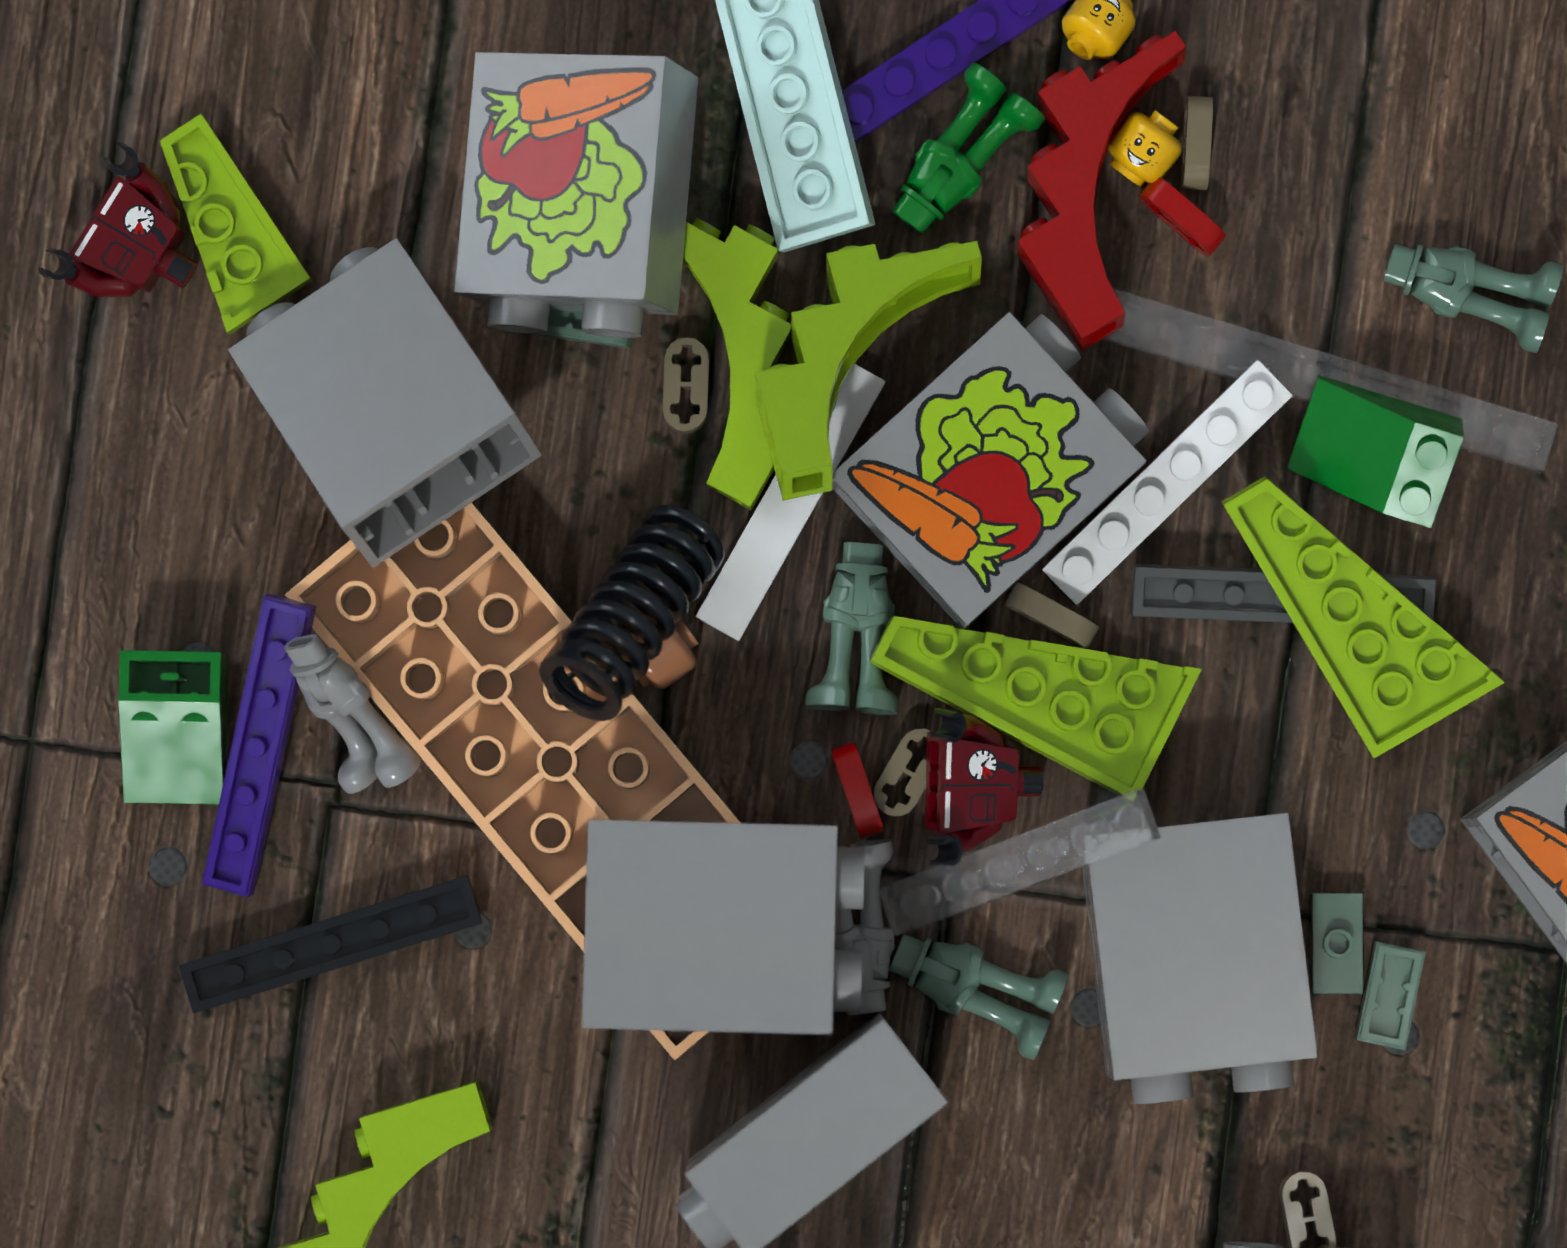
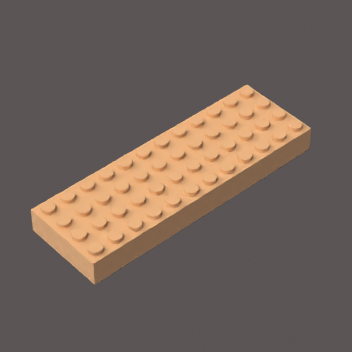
(453, 659)

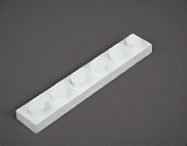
(1167, 482)

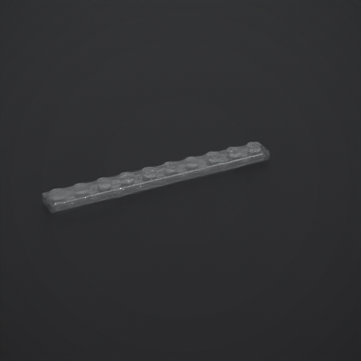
(1233, 349)

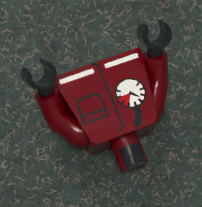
(128, 237)
(971, 784)

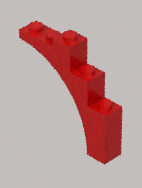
(1084, 117)

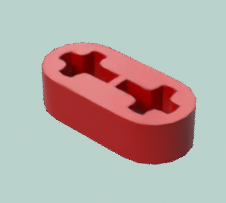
(1182, 216)
(857, 790)

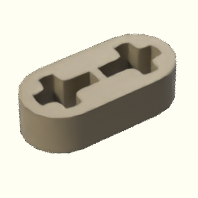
(1196, 143)
(673, 384)
(1051, 615)
(893, 771)
(1319, 1210)

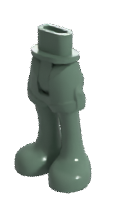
(1447, 282)
(859, 604)
(952, 979)

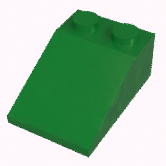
(1377, 449)

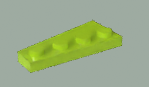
(237, 239)

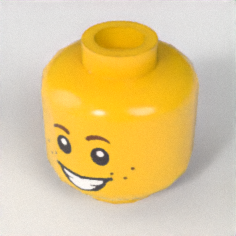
(1098, 27)
(1145, 147)

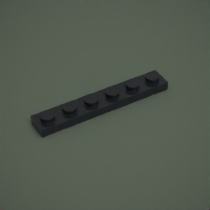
(330, 944)

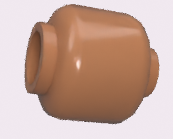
(673, 661)

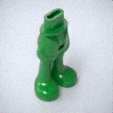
(944, 174)

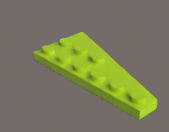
(1371, 642)
(1065, 702)

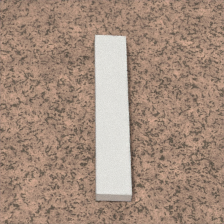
(779, 522)

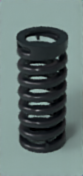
(605, 602)

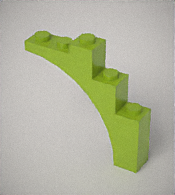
(830, 338)
(754, 341)
(399, 1145)

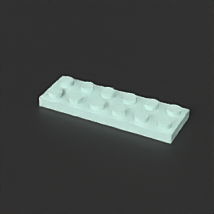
(796, 119)

